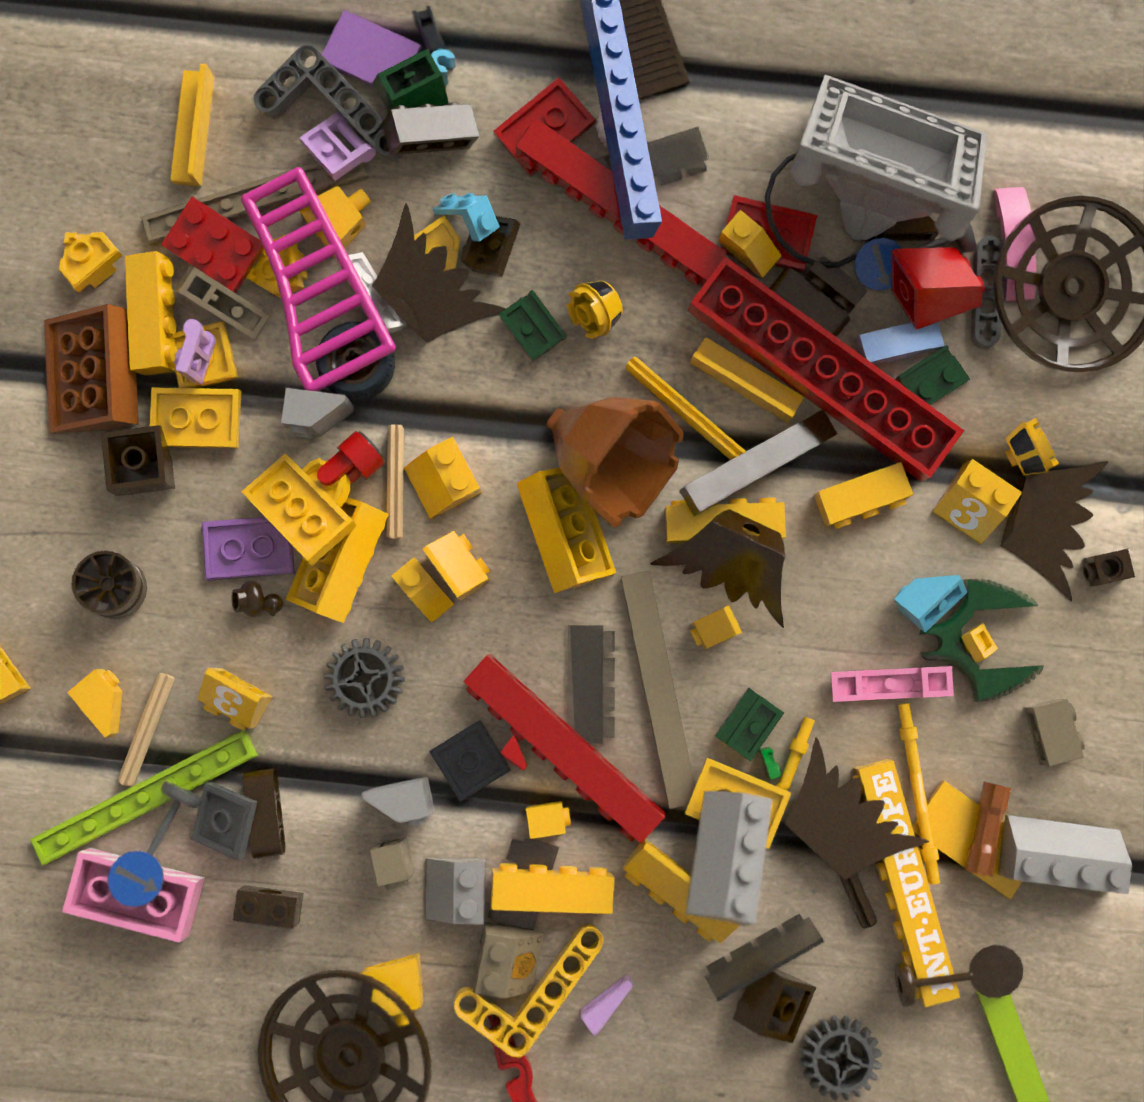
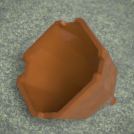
(616, 453)

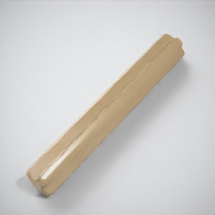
(395, 477)
(145, 729)

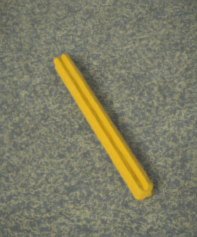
(683, 408)

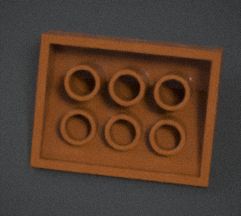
(90, 371)

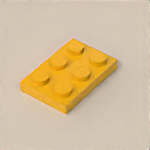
(197, 416)
(723, 778)

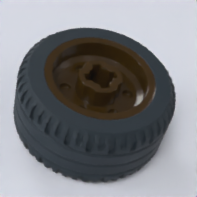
(365, 382)

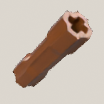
(982, 852)

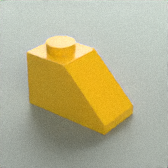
(749, 244)
(422, 589)
(715, 628)
(100, 700)

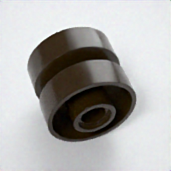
(109, 584)

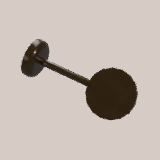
(992, 972)

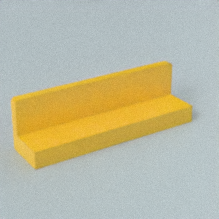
(192, 127)
(746, 380)

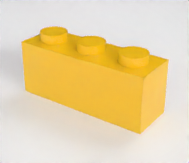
(863, 496)

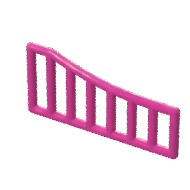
(290, 301)

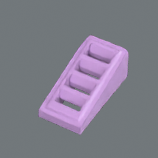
(601, 1008)

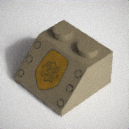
(507, 961)

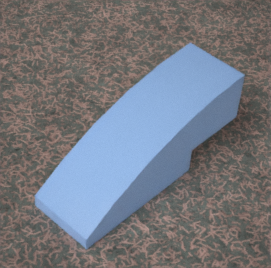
(899, 342)

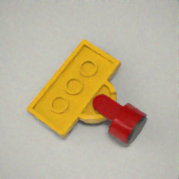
(309, 500)

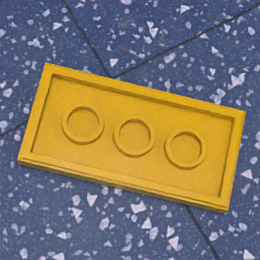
(953, 828)

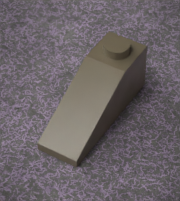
(222, 302)

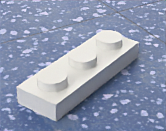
(367, 275)

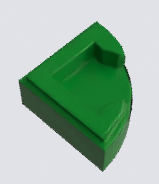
(770, 766)

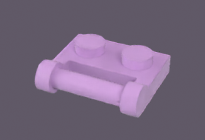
(329, 149)
(194, 360)

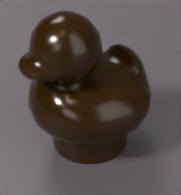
(252, 601)

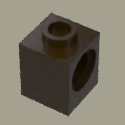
(1120, 567)

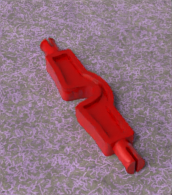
(521, 1086)

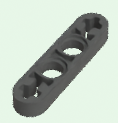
(977, 327)

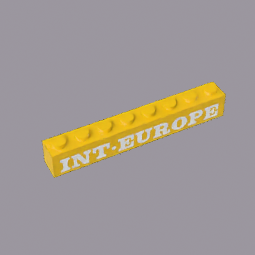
(908, 888)

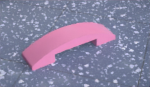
(1011, 208)
(892, 683)

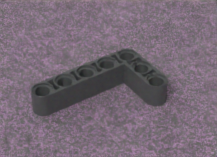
(337, 95)

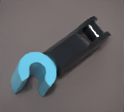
(433, 41)

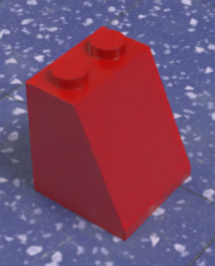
(934, 284)

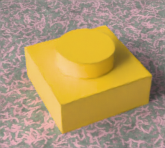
(979, 643)

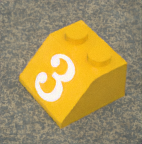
(976, 501)
(233, 697)

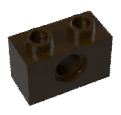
(268, 906)

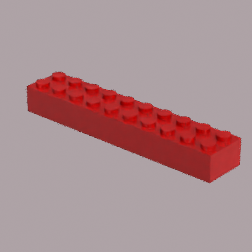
(825, 370)

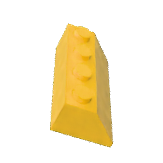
(565, 531)
(335, 578)
(670, 884)

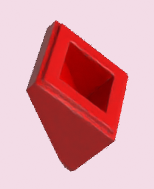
(514, 754)

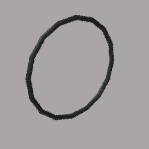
(775, 231)

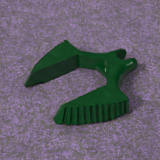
(985, 683)

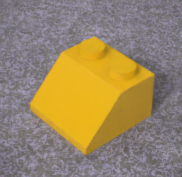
(442, 478)
(457, 565)

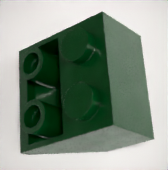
(412, 83)

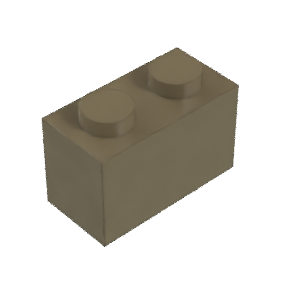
(1055, 732)
(392, 863)

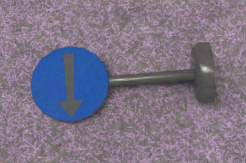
(874, 258)
(137, 874)

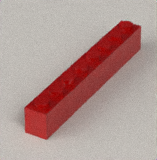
(594, 185)
(565, 748)

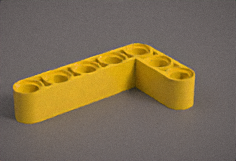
(537, 998)

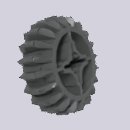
(367, 691)
(864, 1064)

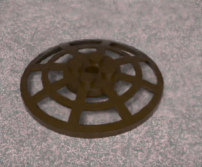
(1054, 280)
(340, 1036)

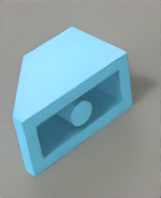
(929, 599)

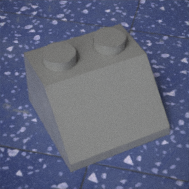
(313, 412)
(403, 800)
(456, 890)

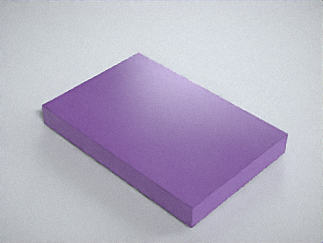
(365, 49)
(245, 549)

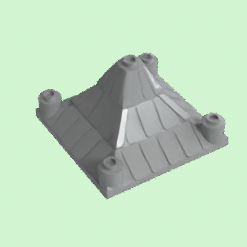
(890, 161)

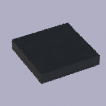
(470, 760)

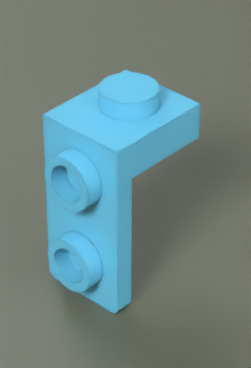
(475, 211)

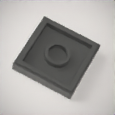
(224, 820)

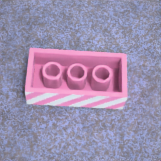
(166, 916)

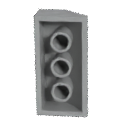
(1064, 855)
(729, 857)

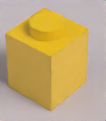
(547, 819)

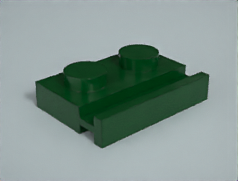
(532, 326)
(934, 376)
(749, 724)

